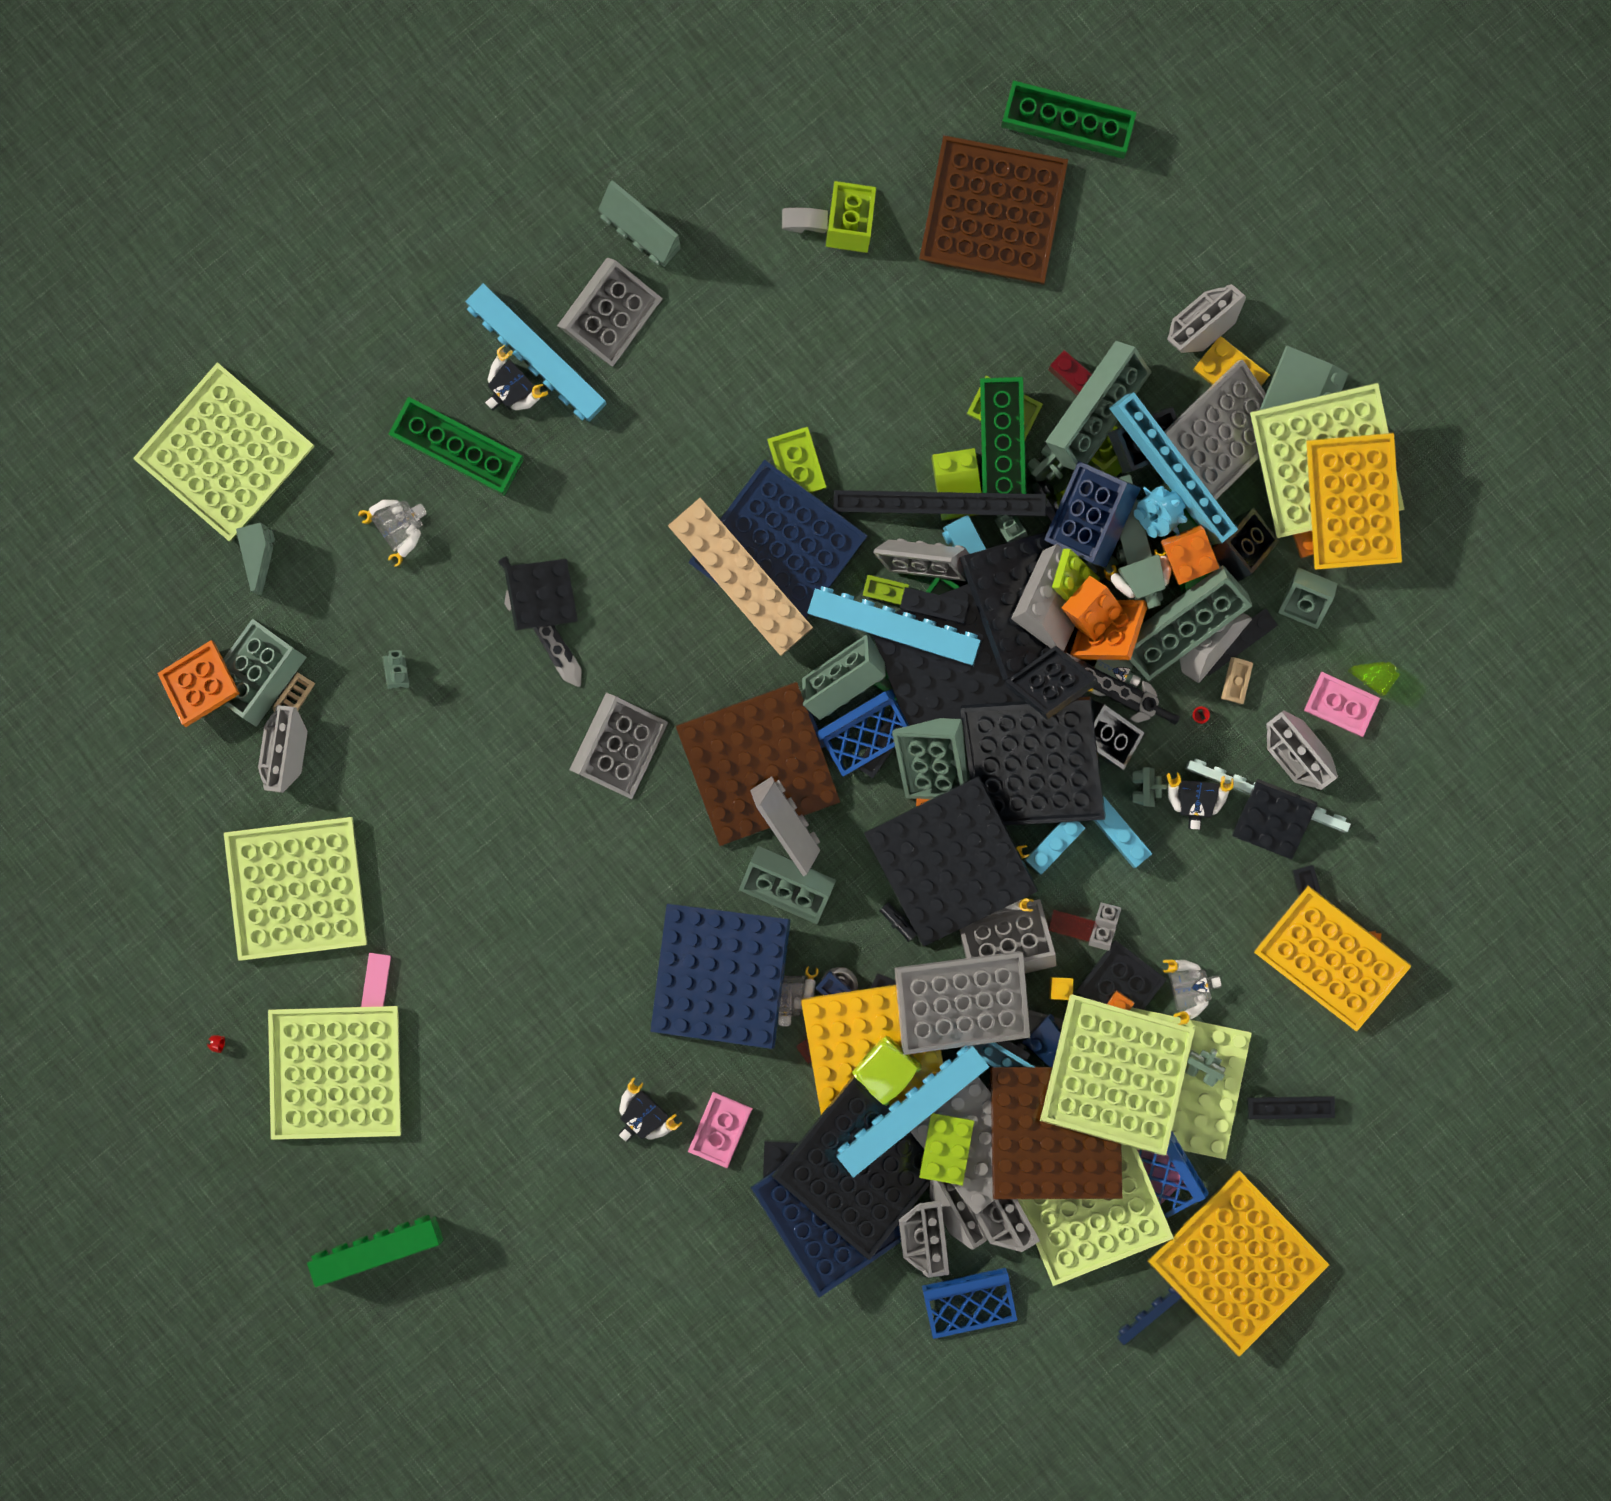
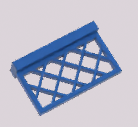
(851, 720)
(1187, 1175)
(964, 1285)

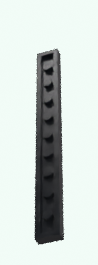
(940, 503)

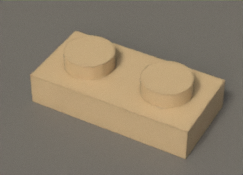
(1237, 680)

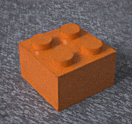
(1190, 554)
(1092, 608)

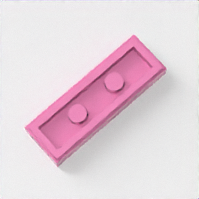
(376, 980)

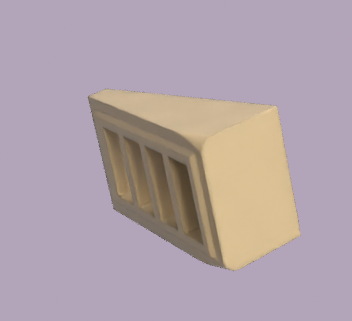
(292, 685)

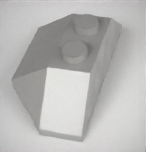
(1206, 319)
(1205, 655)
(282, 749)
(1300, 751)
(957, 1214)
(1007, 1225)
(925, 1239)

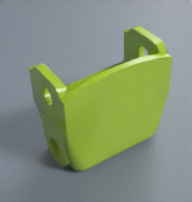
(886, 1070)

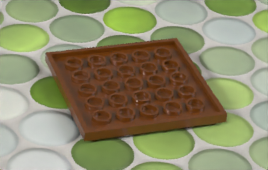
(993, 210)
(746, 746)
(1039, 1157)

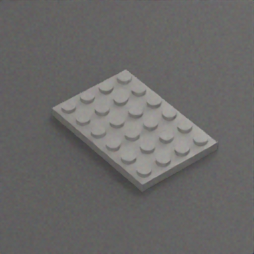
(1218, 429)
(962, 1002)
(974, 1104)

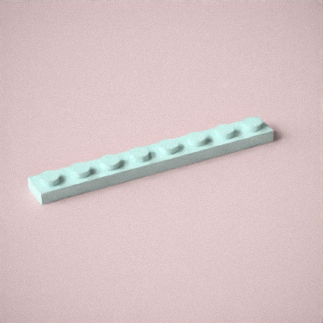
(1199, 767)

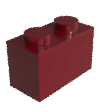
(1069, 372)

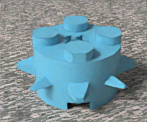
(1160, 512)

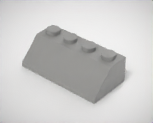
(922, 559)

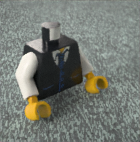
(510, 385)
(1197, 798)
(643, 1115)

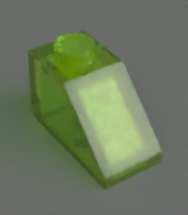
(1377, 676)

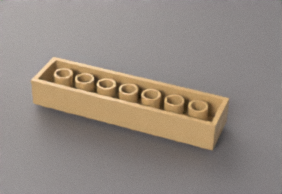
(740, 577)

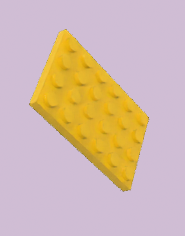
(1354, 501)
(1332, 958)

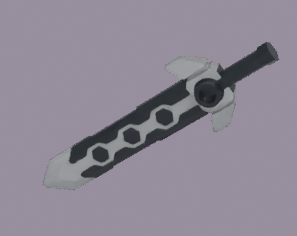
(554, 645)
(1140, 701)

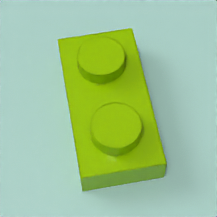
(884, 589)

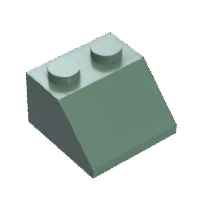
(1308, 598)

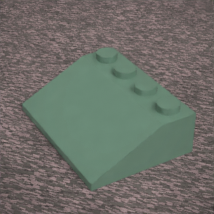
(638, 225)
(1301, 378)
(260, 669)
(931, 757)

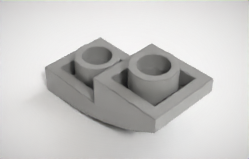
(804, 219)
(1105, 926)

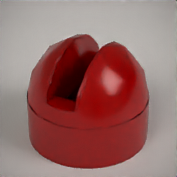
(1197, 717)
(217, 1043)

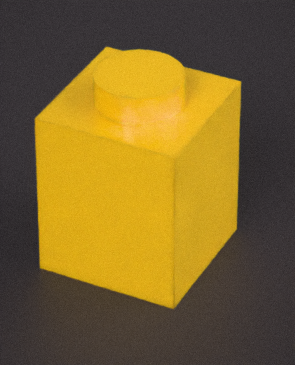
(1060, 988)

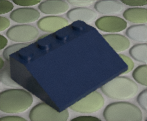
(1092, 514)

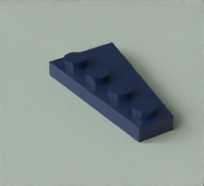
(1044, 1040)

